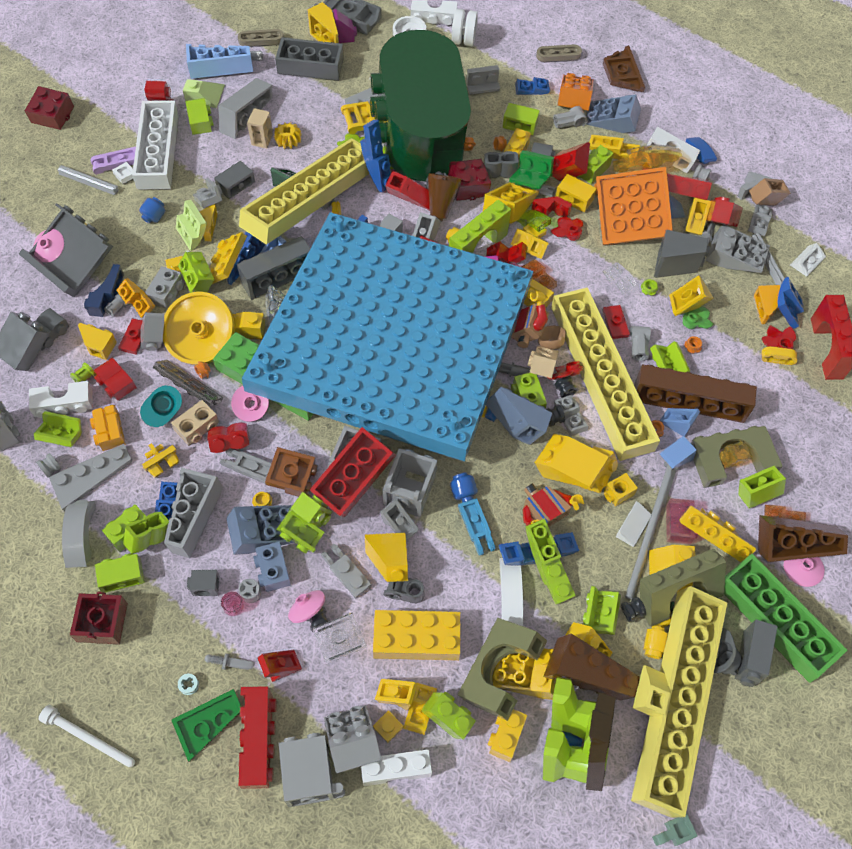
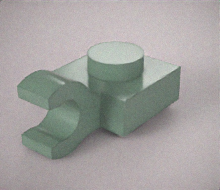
(678, 830)

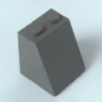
(680, 254)

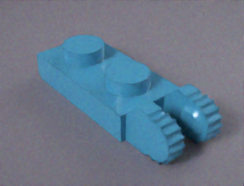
(476, 524)

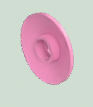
(53, 247)
(241, 408)
(802, 575)
(306, 606)

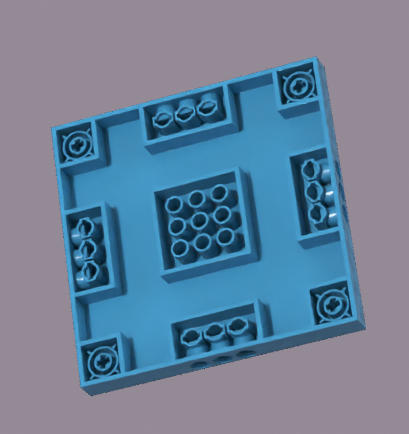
(391, 335)

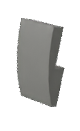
(760, 219)
(573, 420)

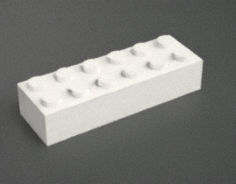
(155, 145)

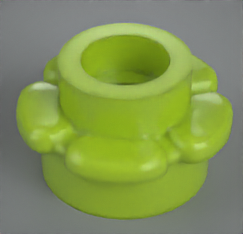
(649, 283)

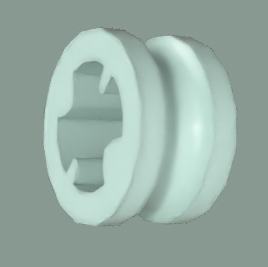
(186, 677)

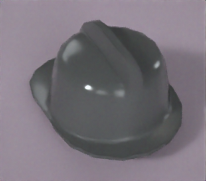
(728, 656)

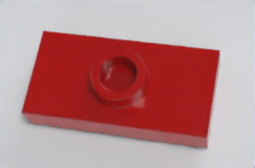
(616, 322)
(132, 338)

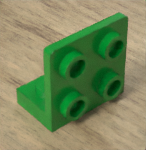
(533, 170)

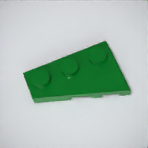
(205, 722)

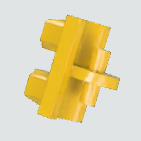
(152, 464)

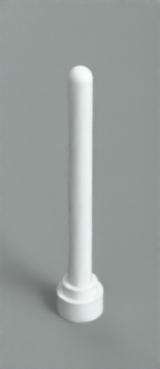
(51, 716)

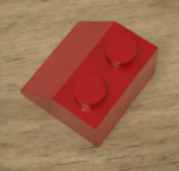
(571, 161)

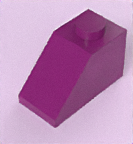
(344, 27)

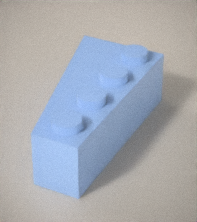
(218, 61)

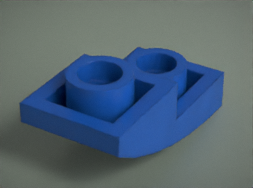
(537, 87)
(706, 153)
(166, 498)

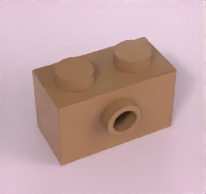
(769, 192)

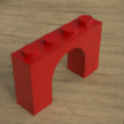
(687, 186)
(834, 318)

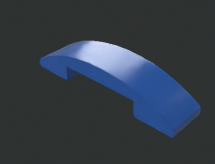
(521, 554)

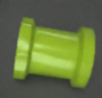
(83, 373)

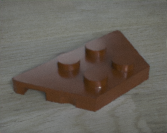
(623, 70)

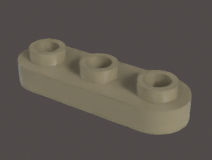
(260, 37)
(558, 53)

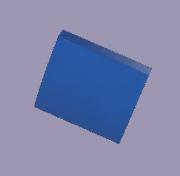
(790, 302)

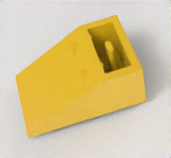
(525, 675)

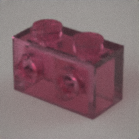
(675, 530)

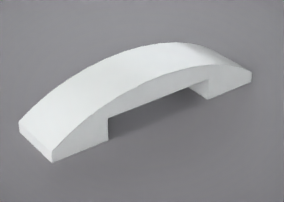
(511, 593)

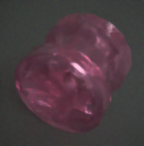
(235, 606)

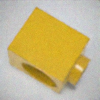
(623, 483)

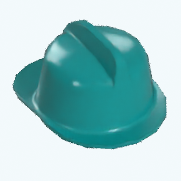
(161, 406)

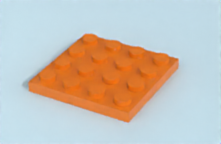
(634, 206)

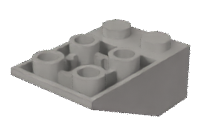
(737, 251)
(351, 738)

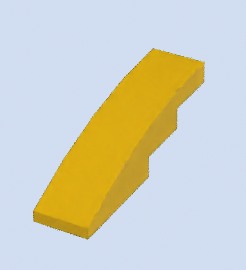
(613, 144)

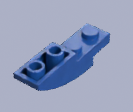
(374, 158)

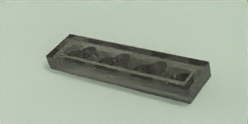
(187, 382)

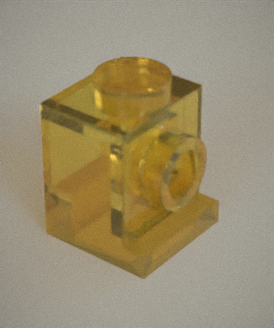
(735, 455)

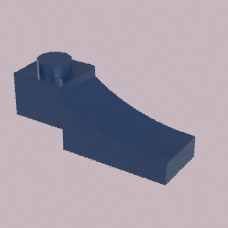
(104, 293)

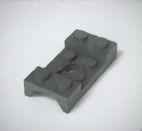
(362, 13)

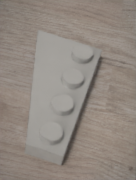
(82, 478)

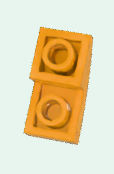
(136, 296)

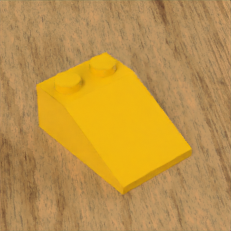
(322, 23)
(514, 196)
(571, 462)

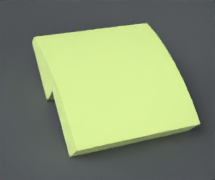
(191, 225)

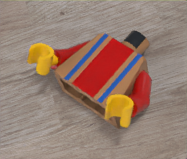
(531, 321)
(548, 504)

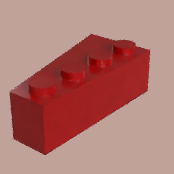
(256, 738)

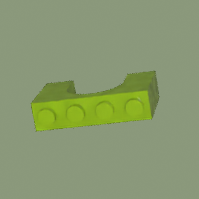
(490, 223)

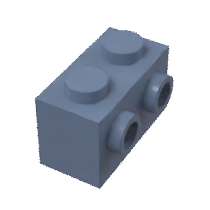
(272, 567)

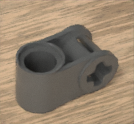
(401, 590)

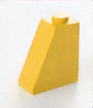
(388, 555)

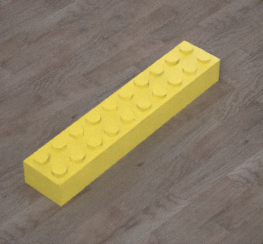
(304, 192)
(605, 375)
(674, 738)

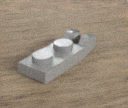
(247, 465)
(347, 572)

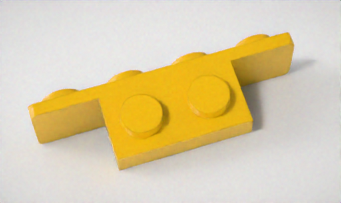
(717, 532)

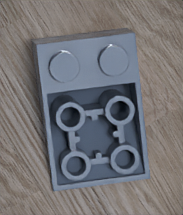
(615, 114)
(519, 416)
(255, 527)

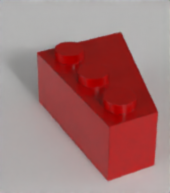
(724, 212)

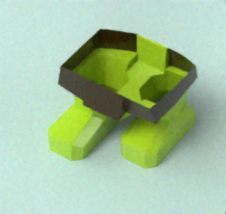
(586, 720)

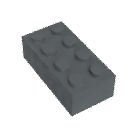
(309, 58)
(273, 267)

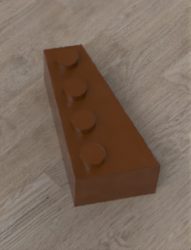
(794, 539)
(590, 669)

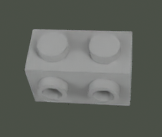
(165, 287)

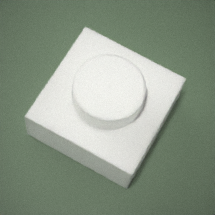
(123, 172)

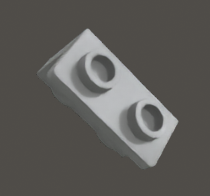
(483, 79)
(208, 196)

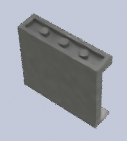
(80, 256)

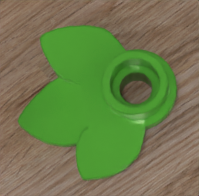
(697, 318)

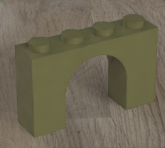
(708, 459)
(658, 589)
(502, 640)

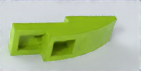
(548, 562)

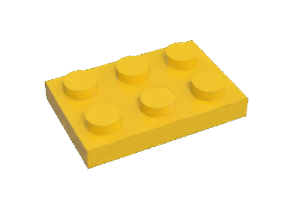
(226, 256)

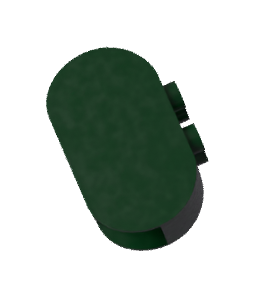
(421, 103)

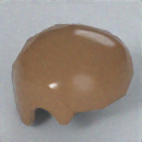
(553, 333)

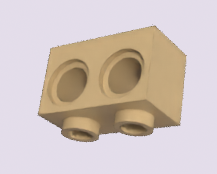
(260, 128)
(543, 361)
(192, 420)

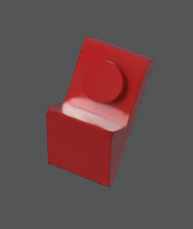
(279, 664)

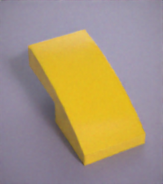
(535, 245)
(416, 720)

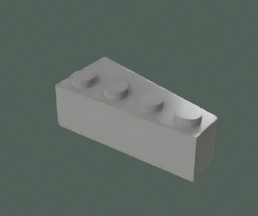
(237, 108)
(191, 510)

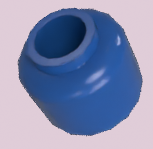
(152, 210)
(463, 487)

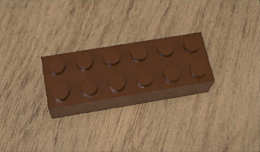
(690, 391)

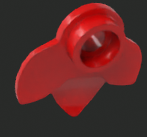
(568, 228)
(776, 338)
(570, 369)

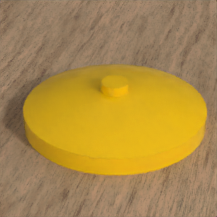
(197, 327)

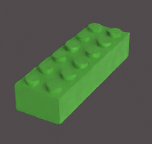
(236, 357)
(799, 634)

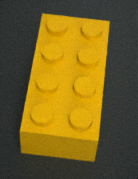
(416, 635)

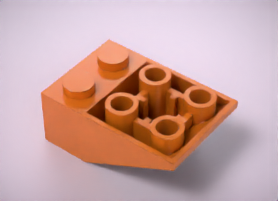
(575, 91)

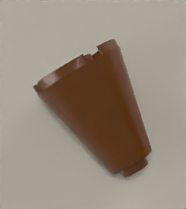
(442, 194)

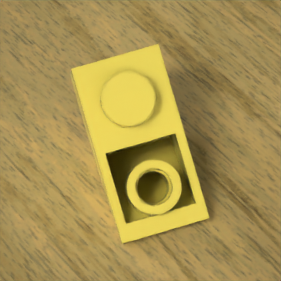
(652, 692)

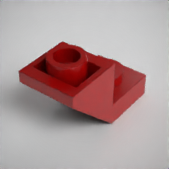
(556, 204)
(513, 254)

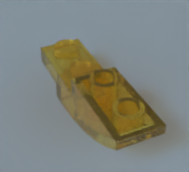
(653, 154)

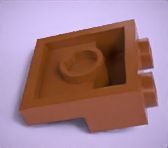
(291, 472)

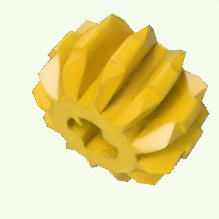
(287, 135)

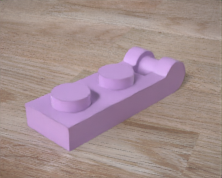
(112, 160)

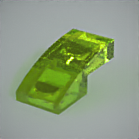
(535, 219)

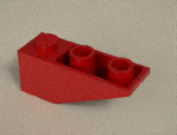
(408, 190)

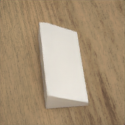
(808, 259)
(634, 524)

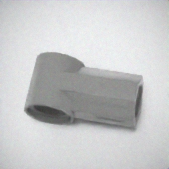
(574, 117)
(640, 338)

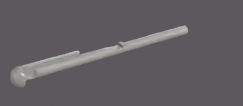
(648, 538)

